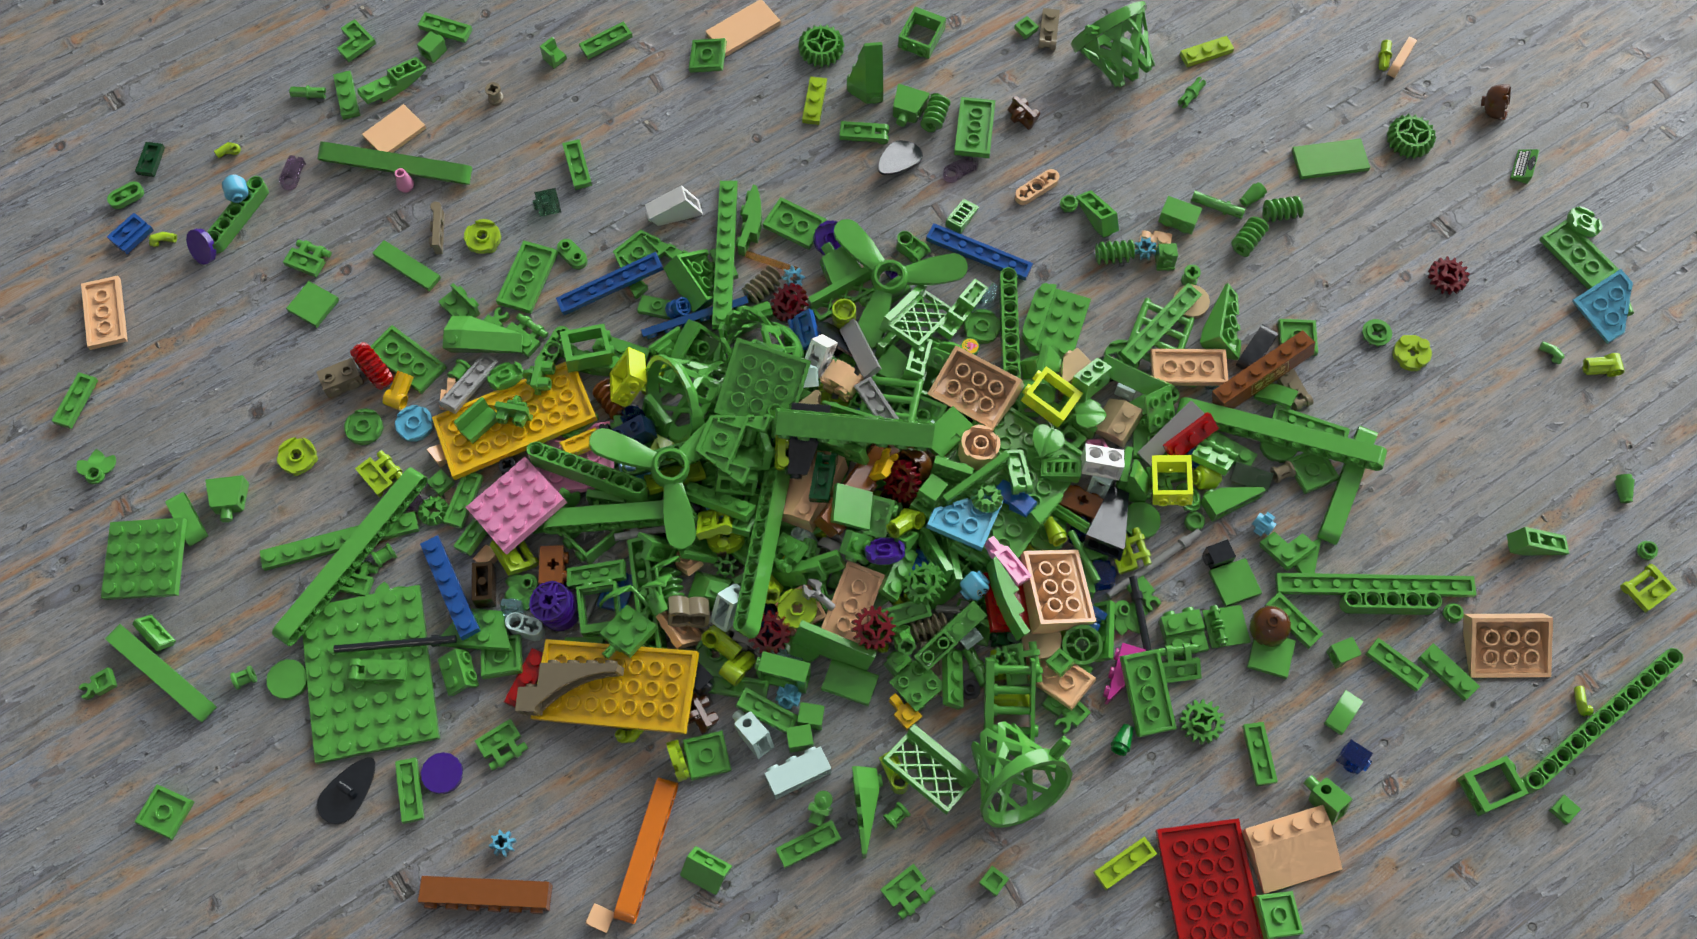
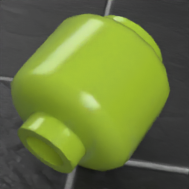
(1206, 478)

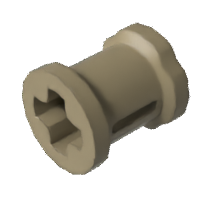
(493, 90)
(1283, 471)

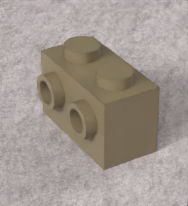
(340, 377)

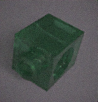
(549, 196)

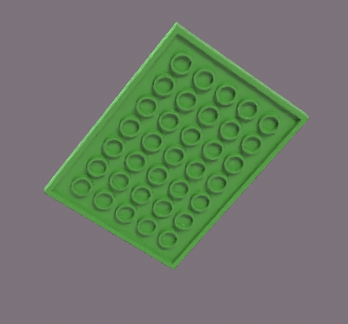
(1009, 527)
(370, 715)

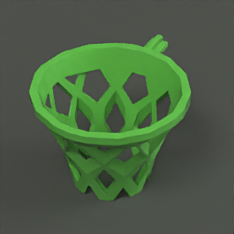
(1113, 28)
(729, 332)
(691, 391)
(1008, 772)

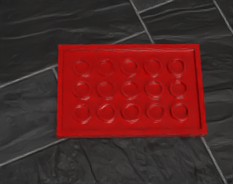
(1209, 881)

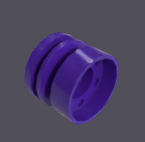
(554, 606)

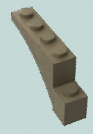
(559, 678)

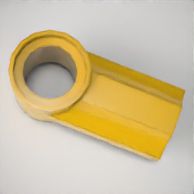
(396, 396)

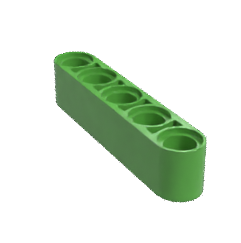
(237, 214)
(1399, 599)

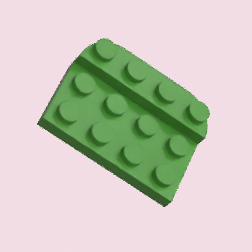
(1054, 319)

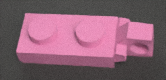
(1009, 561)

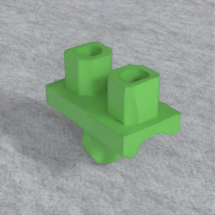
(536, 375)
(514, 409)
(820, 807)

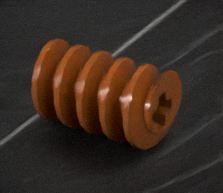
(602, 394)

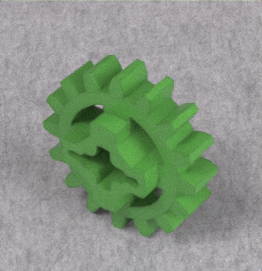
(918, 591)
(1200, 713)

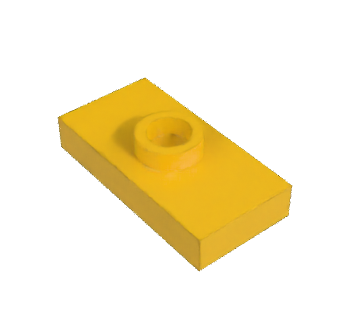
(577, 444)

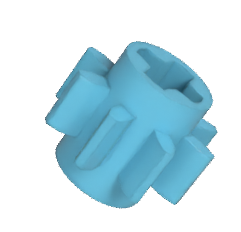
(1145, 242)
(789, 273)
(1264, 524)
(788, 696)
(497, 840)

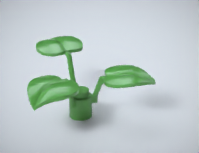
(1047, 437)
(656, 599)

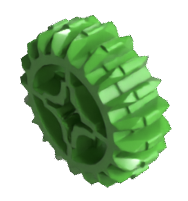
(810, 47)
(1407, 140)

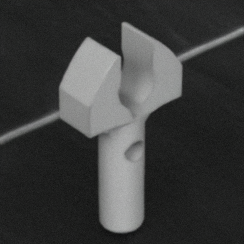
(816, 593)
(951, 609)

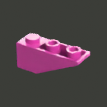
(1116, 674)

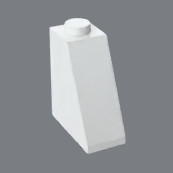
(673, 207)

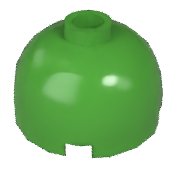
(1082, 644)

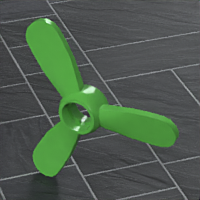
(929, 271)
(676, 507)

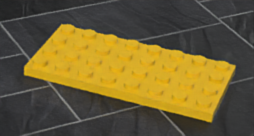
(553, 412)
(648, 697)

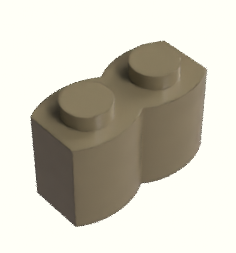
(688, 611)

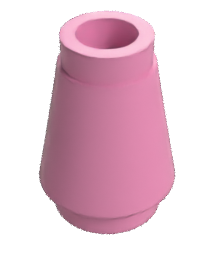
(403, 180)

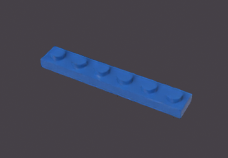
(978, 251)
(609, 283)
(702, 315)
(450, 587)

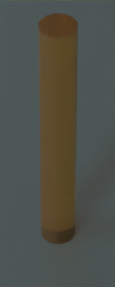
(769, 261)

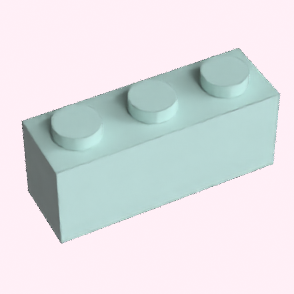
(797, 772)

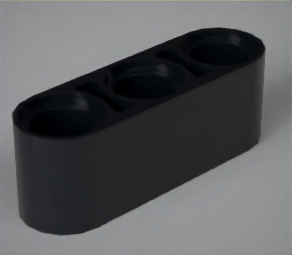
(1257, 347)

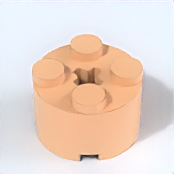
(840, 379)
(978, 446)

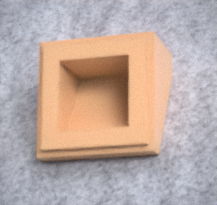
(437, 454)
(485, 555)
(600, 918)

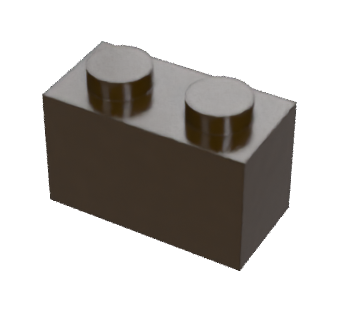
(484, 584)

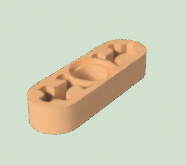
(1402, 56)
(1033, 194)

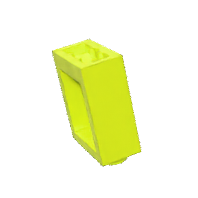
(627, 377)
(1041, 406)
(1172, 463)

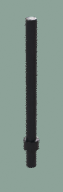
(1137, 597)
(434, 641)

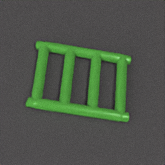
(1141, 319)
(912, 401)

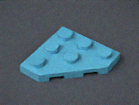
(1607, 305)
(963, 522)

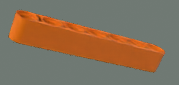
(645, 851)

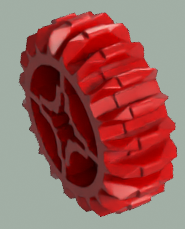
(371, 365)

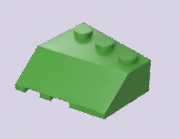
(693, 278)

